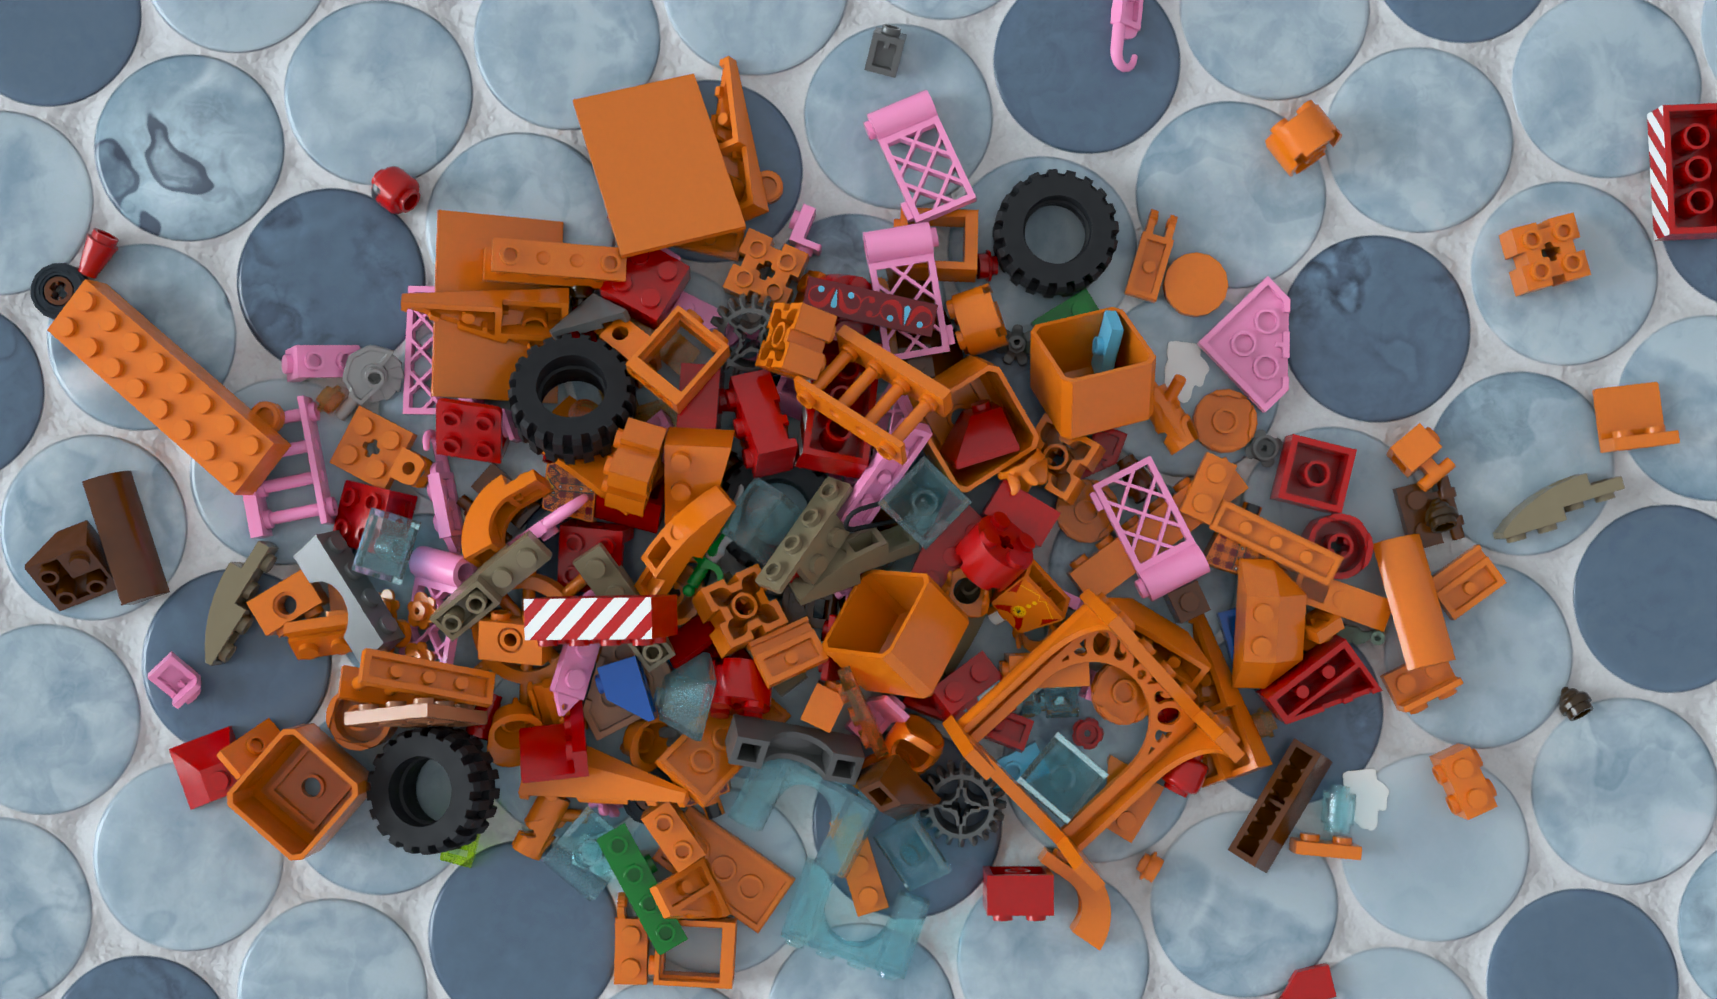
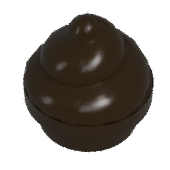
(1441, 516)
(1574, 703)

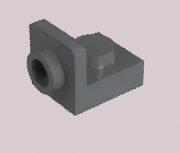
(885, 50)

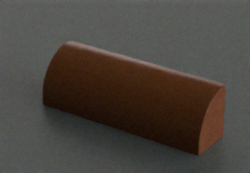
(125, 537)
(1280, 805)

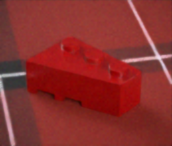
(760, 423)
(941, 554)
(1324, 678)

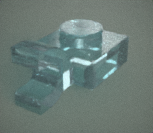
(1056, 702)

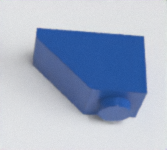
(627, 687)

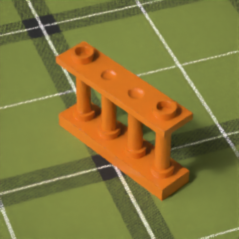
(551, 263)
(878, 364)
(403, 678)

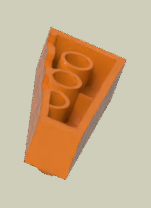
(692, 465)

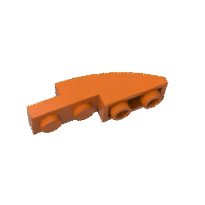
(684, 536)
(1343, 600)

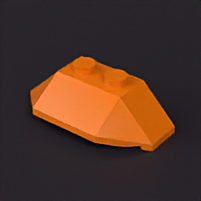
(1266, 624)
(1167, 638)

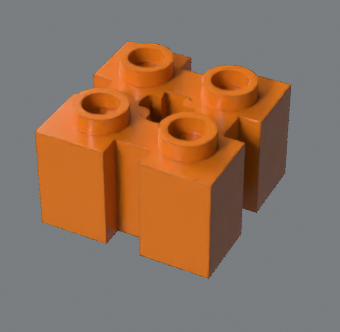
(759, 253)
(1538, 272)
(796, 341)
(1079, 455)
(633, 466)
(721, 604)

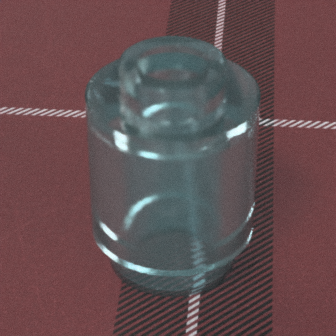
(1338, 809)

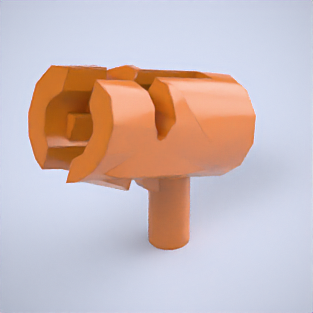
(1170, 417)
(543, 820)

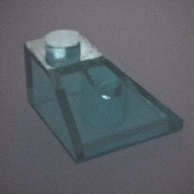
(924, 502)
(687, 696)

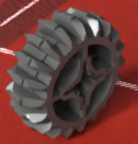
(740, 327)
(977, 802)

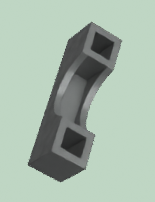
(369, 621)
(757, 740)

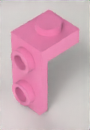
(316, 361)
(885, 711)

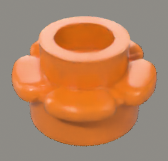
(1149, 866)

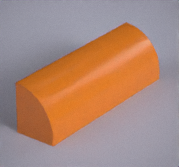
(1413, 602)

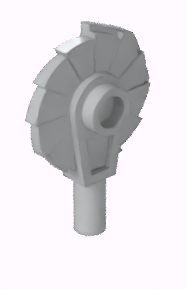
(370, 375)

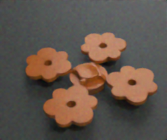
(419, 613)

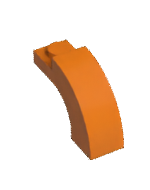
(493, 510)
(1094, 909)

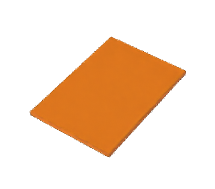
(658, 165)
(463, 361)

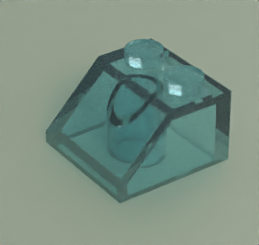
(578, 856)

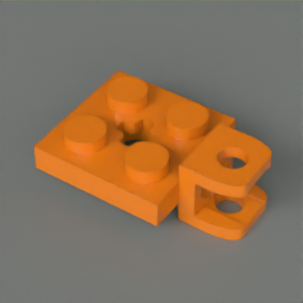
(392, 462)

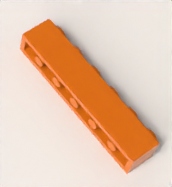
(1110, 564)

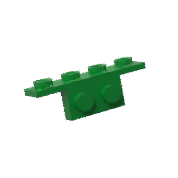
(636, 878)

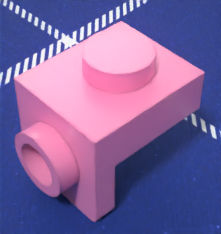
(801, 224)
(176, 680)

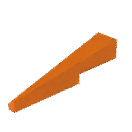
(737, 143)
(496, 314)
(1227, 703)
(609, 783)

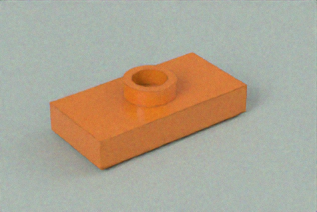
(245, 750)

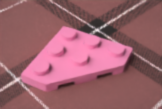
(1254, 344)

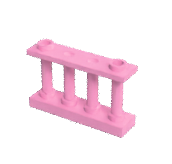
(262, 519)

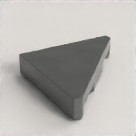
(589, 316)

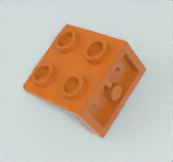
(1631, 418)

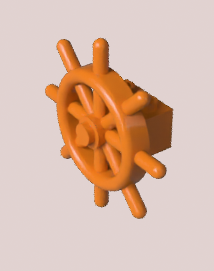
(502, 640)

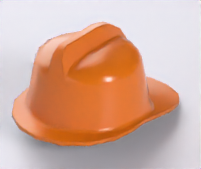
(504, 732)
(643, 743)

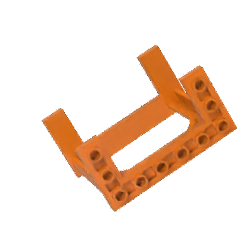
(1190, 735)

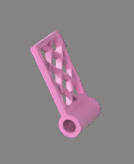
(900, 123)
(904, 247)
(1164, 570)
(437, 572)

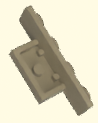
(810, 541)

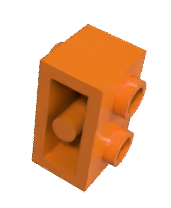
(1463, 781)

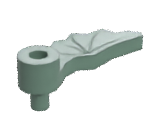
(1355, 635)

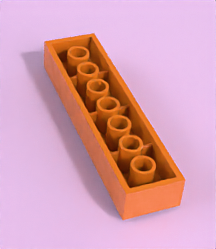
(169, 387)

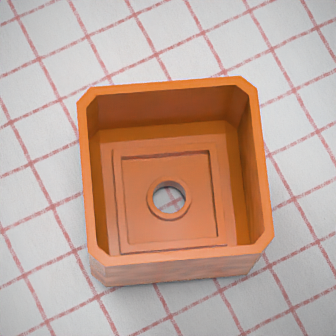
(969, 382)
(1071, 392)
(896, 633)
(274, 794)

